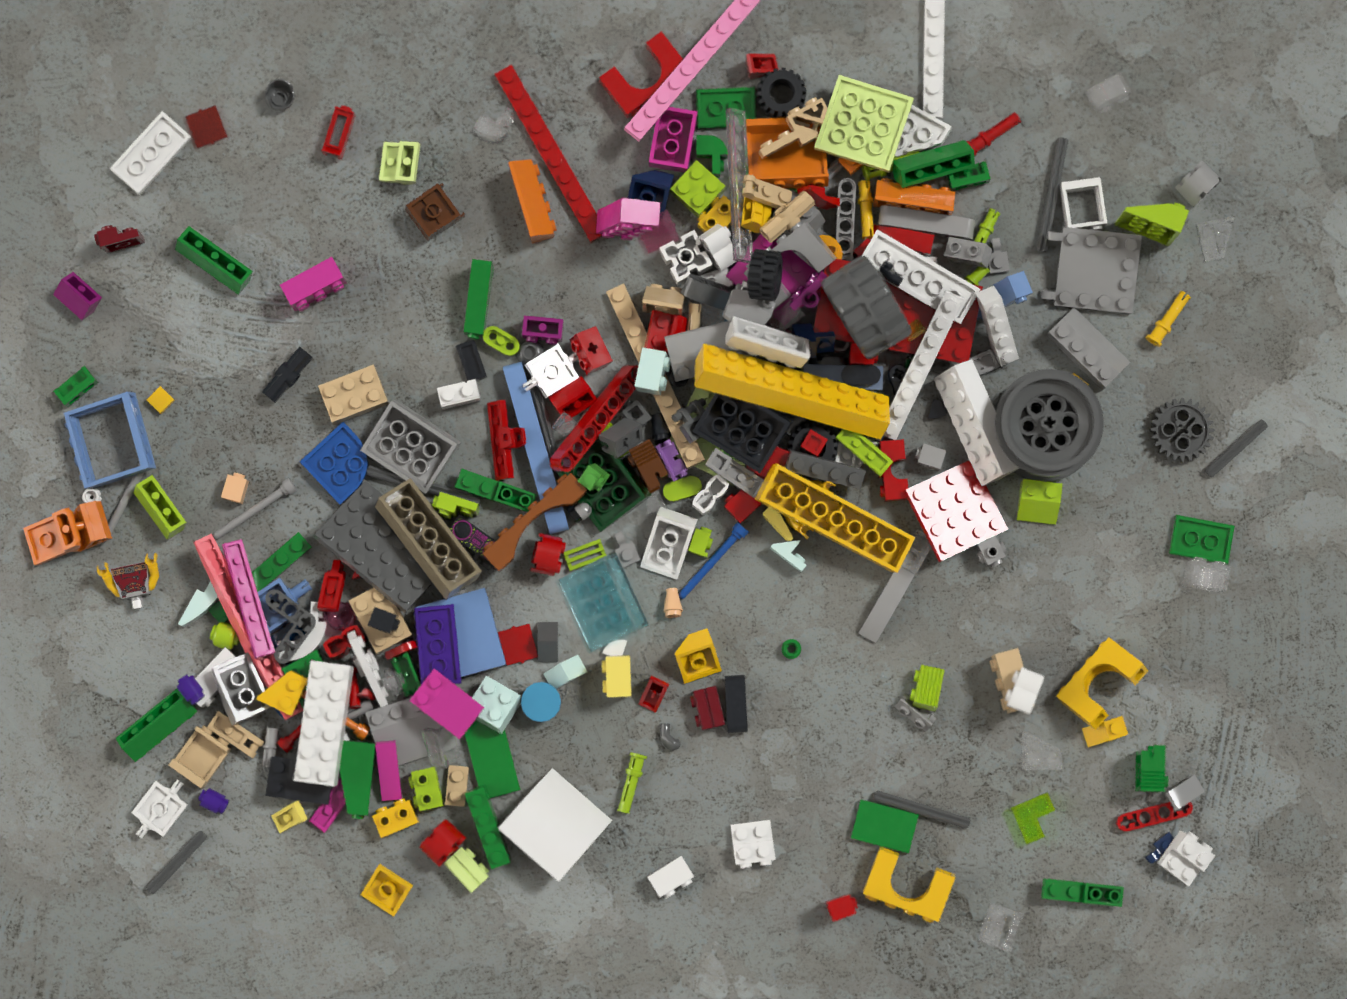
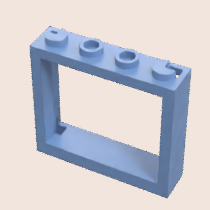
(138, 433)

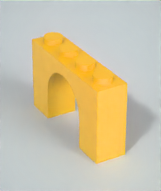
(1108, 657)
(928, 905)

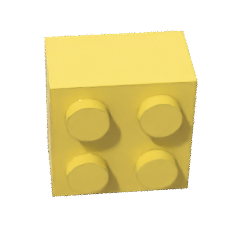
(617, 676)

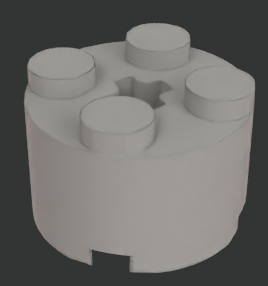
(1198, 183)

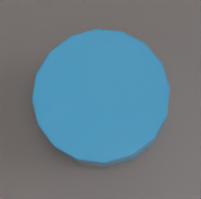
(541, 702)

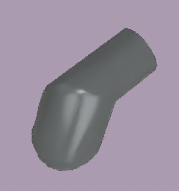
(666, 739)

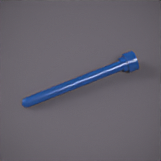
(737, 533)

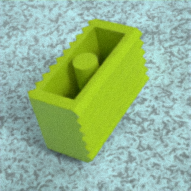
(927, 688)

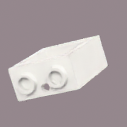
(1082, 185)

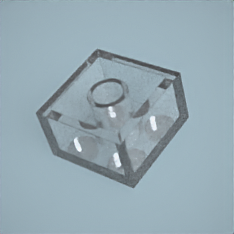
(1206, 576)

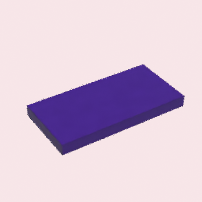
(437, 642)

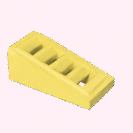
(777, 522)

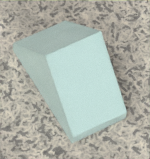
(565, 672)

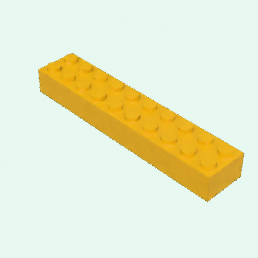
(792, 391)

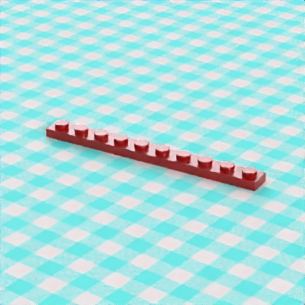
(549, 151)

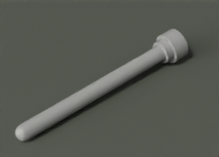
(287, 487)
(124, 501)

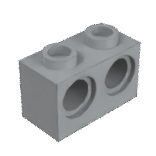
(968, 252)

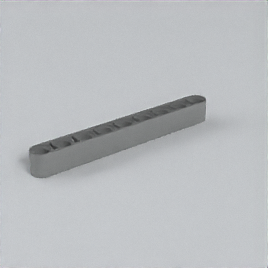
(841, 236)

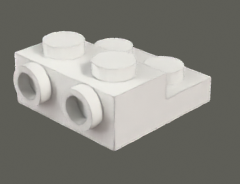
(753, 843)
(1186, 857)

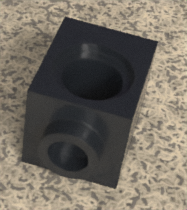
(384, 621)

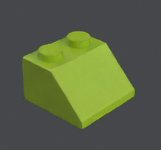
(1039, 501)

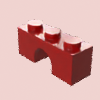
(892, 487)

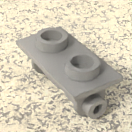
(922, 719)

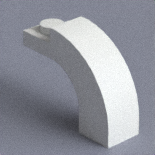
(312, 641)

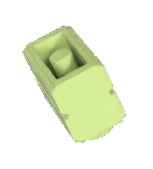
(467, 869)

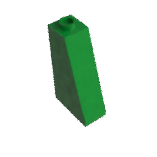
(478, 298)
(356, 776)

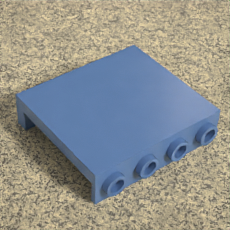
(476, 632)

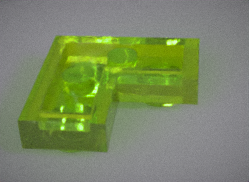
(1027, 814)

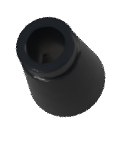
(660, 430)

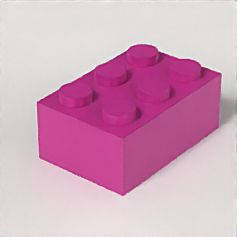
(673, 140)
(313, 284)

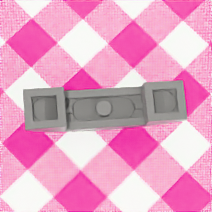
(734, 472)
(886, 604)

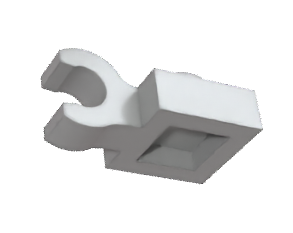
(998, 260)
(627, 552)

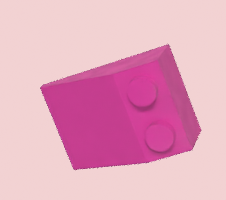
(447, 704)

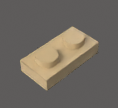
(456, 785)

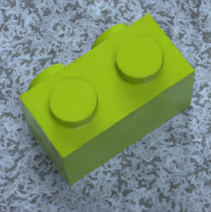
(426, 789)

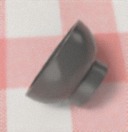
(529, 351)

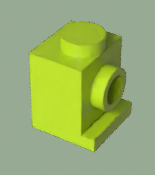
(700, 542)

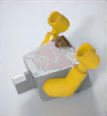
(132, 580)

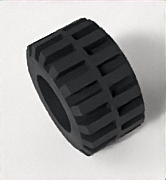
(775, 78)
(764, 275)
(800, 434)

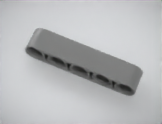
(927, 222)

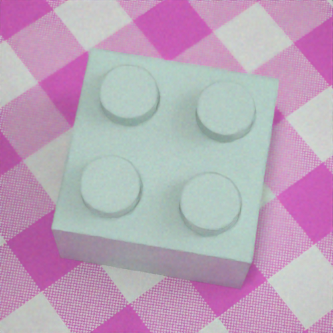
(652, 371)
(499, 704)

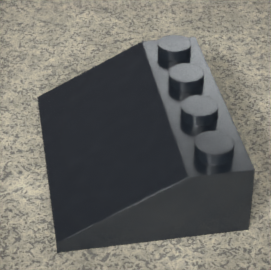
(743, 429)

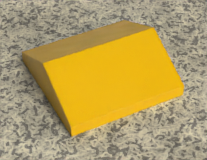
(386, 890)

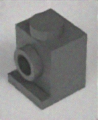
(631, 407)

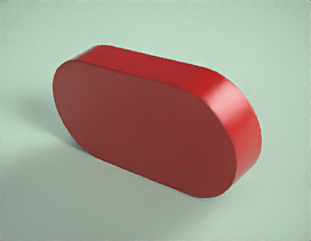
(401, 649)

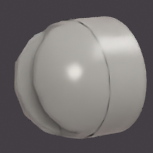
(583, 510)

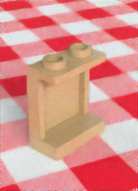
(201, 756)

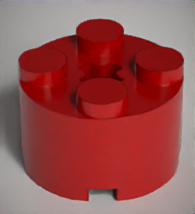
(547, 554)
(442, 842)

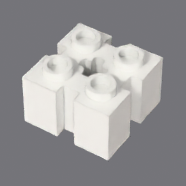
(689, 246)

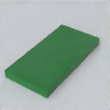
(492, 759)

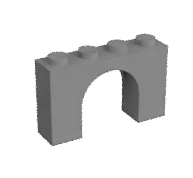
(807, 242)

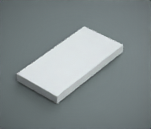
(150, 153)

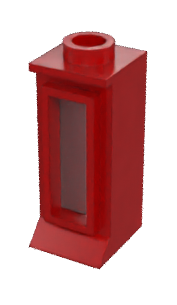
(339, 131)

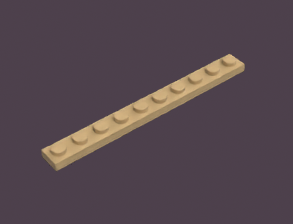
(667, 401)

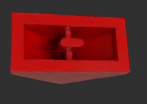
(760, 64)
(653, 694)

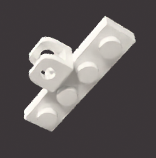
(368, 667)

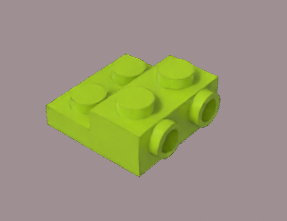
(449, 505)

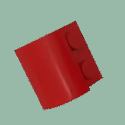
(663, 325)

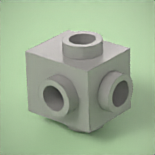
(991, 544)

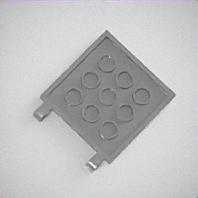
(1095, 269)

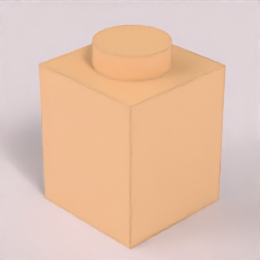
(235, 488)

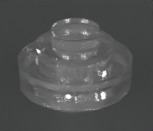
(393, 682)

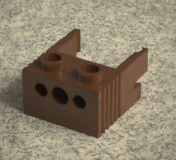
(433, 212)
(648, 465)

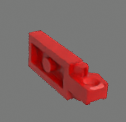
(332, 588)

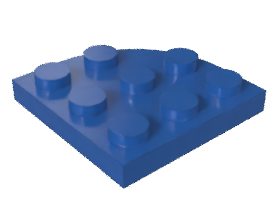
(338, 463)

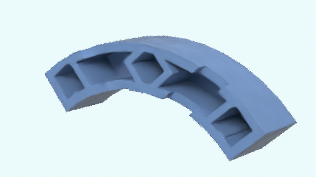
(1012, 290)

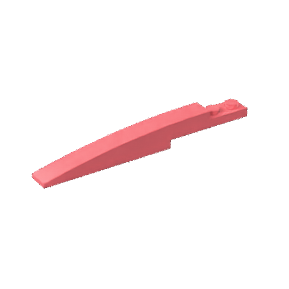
(219, 575)

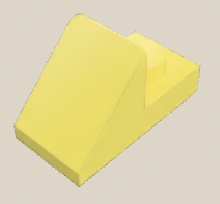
(289, 817)

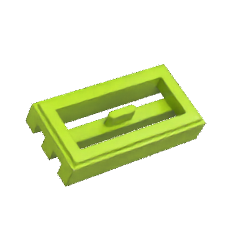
(597, 542)

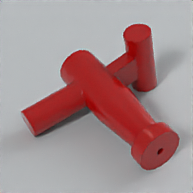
(355, 694)

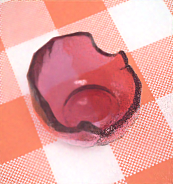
(342, 619)

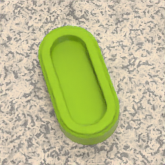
(682, 488)

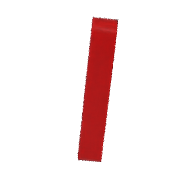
(589, 422)

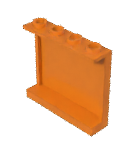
(789, 166)

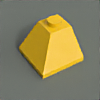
(697, 656)

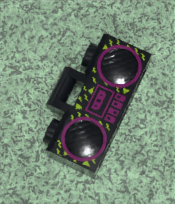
(472, 538)

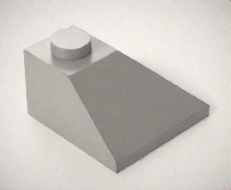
(743, 307)

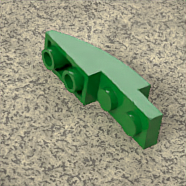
(494, 490)
(1082, 892)

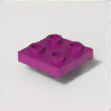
(811, 286)

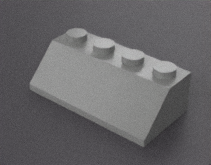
(686, 345)
(1088, 348)

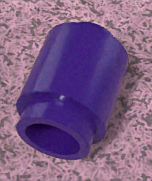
(190, 689)
(213, 801)

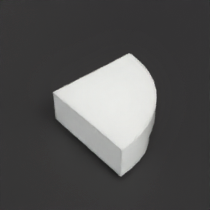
(615, 648)

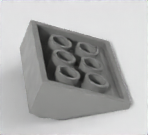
(410, 445)
(402, 723)

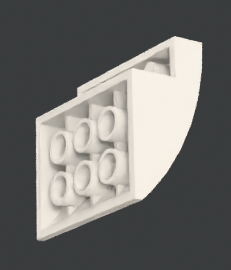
(555, 824)

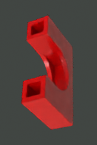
(632, 99)

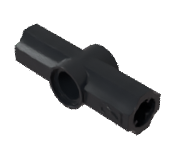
(287, 374)

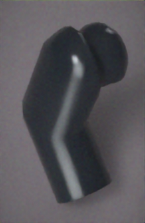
(892, 277)

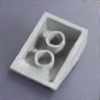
(668, 542)

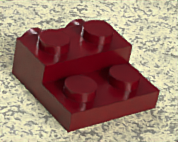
(112, 240)

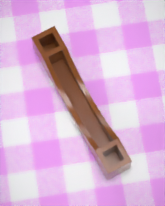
(564, 494)

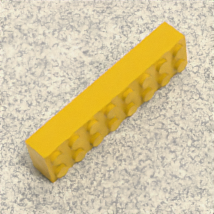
(834, 518)

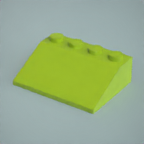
(1155, 222)

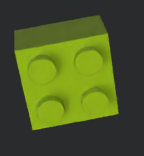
(697, 189)

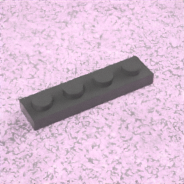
(825, 469)

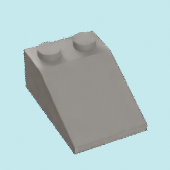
(239, 688)

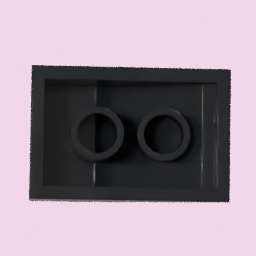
(282, 784)

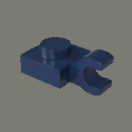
(1161, 846)

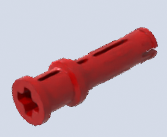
(985, 138)

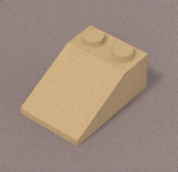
(663, 300)

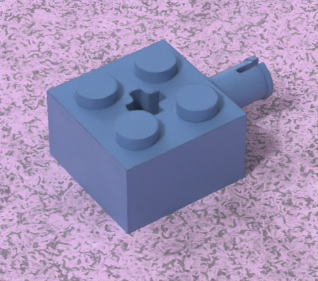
(273, 618)

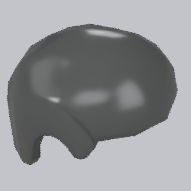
(279, 94)

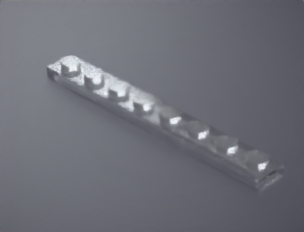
(737, 170)

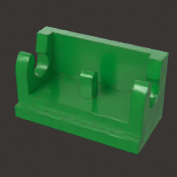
(970, 177)
(76, 387)
(404, 665)

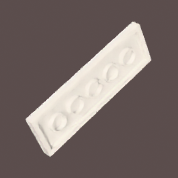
(921, 276)

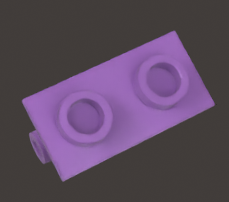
(673, 466)

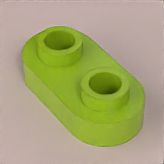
(501, 341)

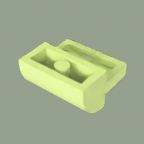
(400, 162)

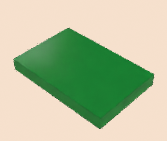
(714, 102)
(1201, 539)
(884, 826)

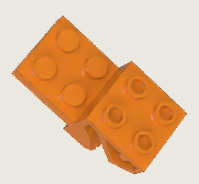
(67, 532)

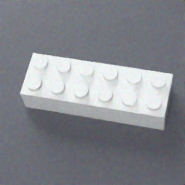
(974, 421)
(323, 723)

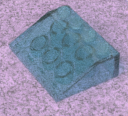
(603, 602)

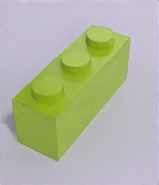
(159, 507)

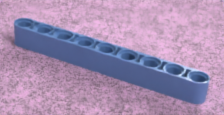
(535, 443)

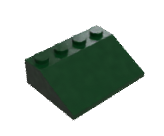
(620, 492)

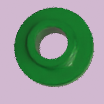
(796, 653)

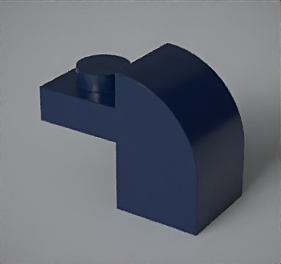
(818, 342)

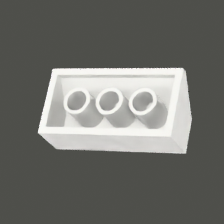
(767, 342)

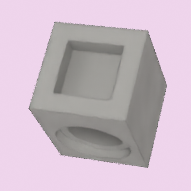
(930, 457)

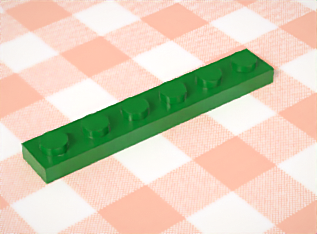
(271, 569)

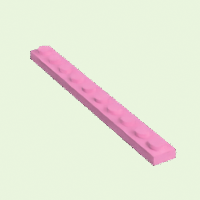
(689, 68)

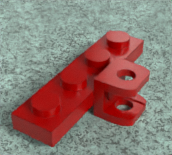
(503, 440)

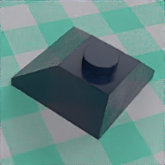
(652, 187)

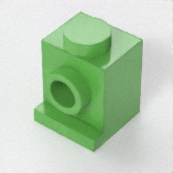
(594, 477)

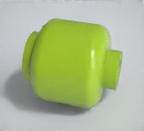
(224, 636)

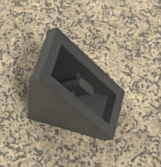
(547, 641)

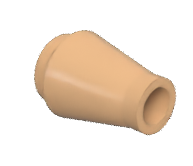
(672, 604)

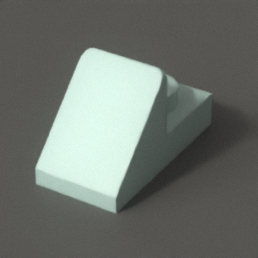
(785, 551)

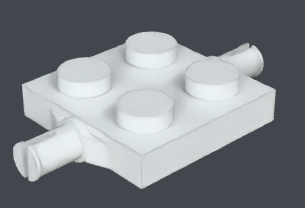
(551, 371)
(159, 808)

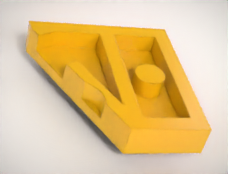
(285, 692)

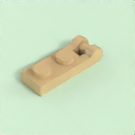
(765, 192)
(235, 734)

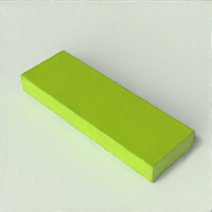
(865, 451)

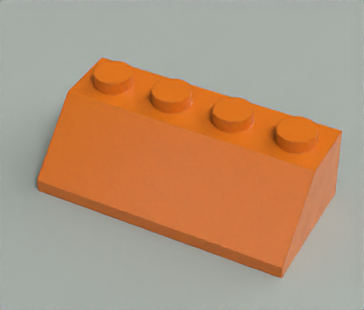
(914, 197)
(531, 200)

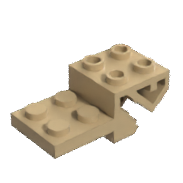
(812, 113)

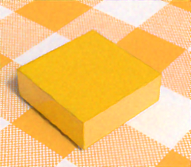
(160, 400)

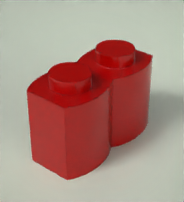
(339, 645)

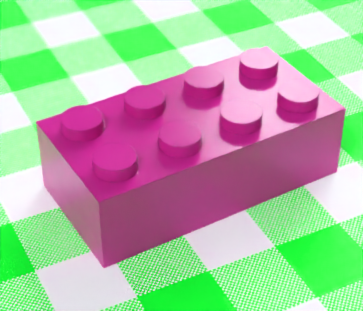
(627, 218)

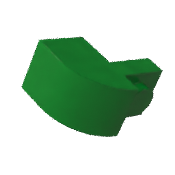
(712, 147)

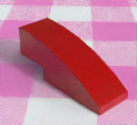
(915, 240)

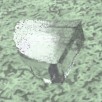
(654, 503)

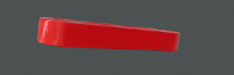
(1154, 816)

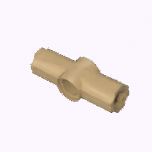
(787, 216)

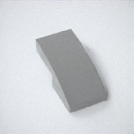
(1185, 792)

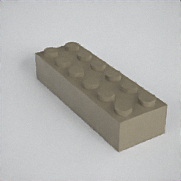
(428, 538)

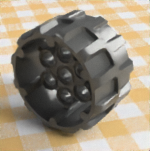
(866, 307)

